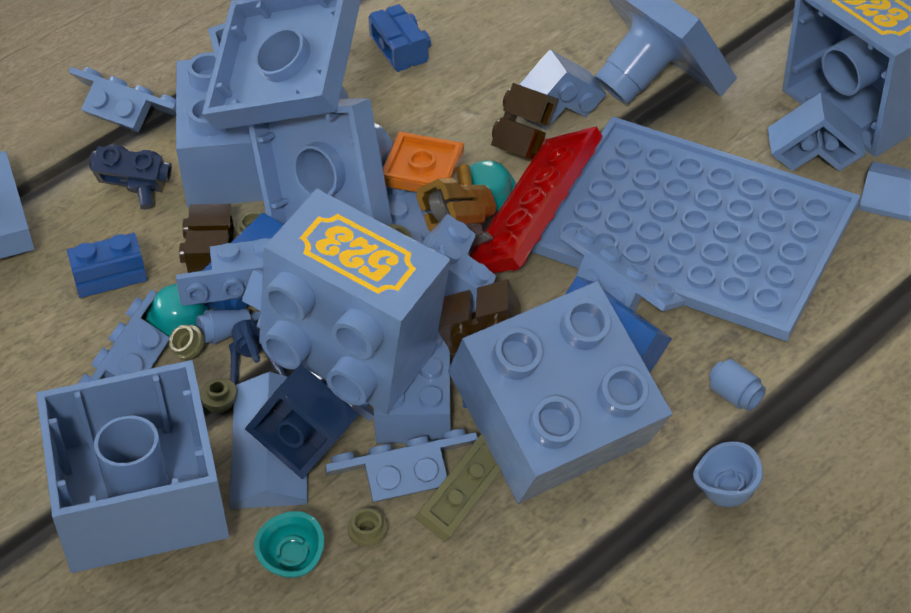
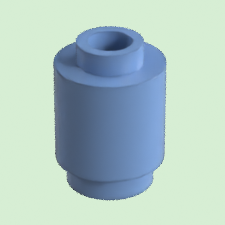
(736, 385)

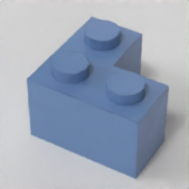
(566, 81)
(815, 130)
(454, 241)

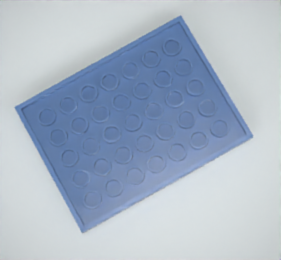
(707, 223)

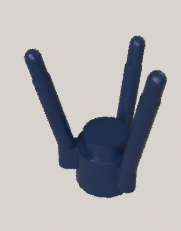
(246, 342)

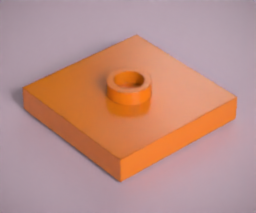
(420, 160)

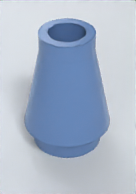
(219, 323)

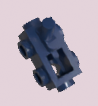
(136, 171)

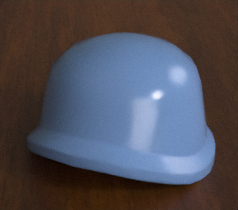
(729, 474)

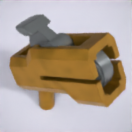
(460, 200)

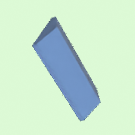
(887, 191)
(256, 473)

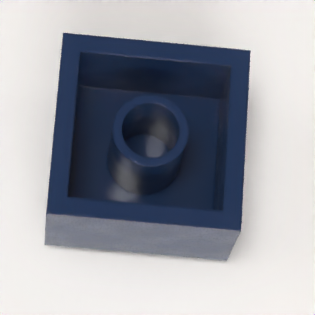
(301, 421)

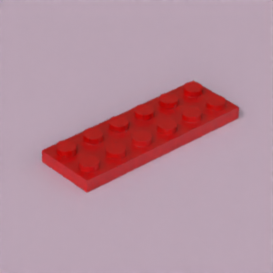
(536, 199)

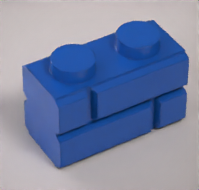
(399, 37)
(107, 264)

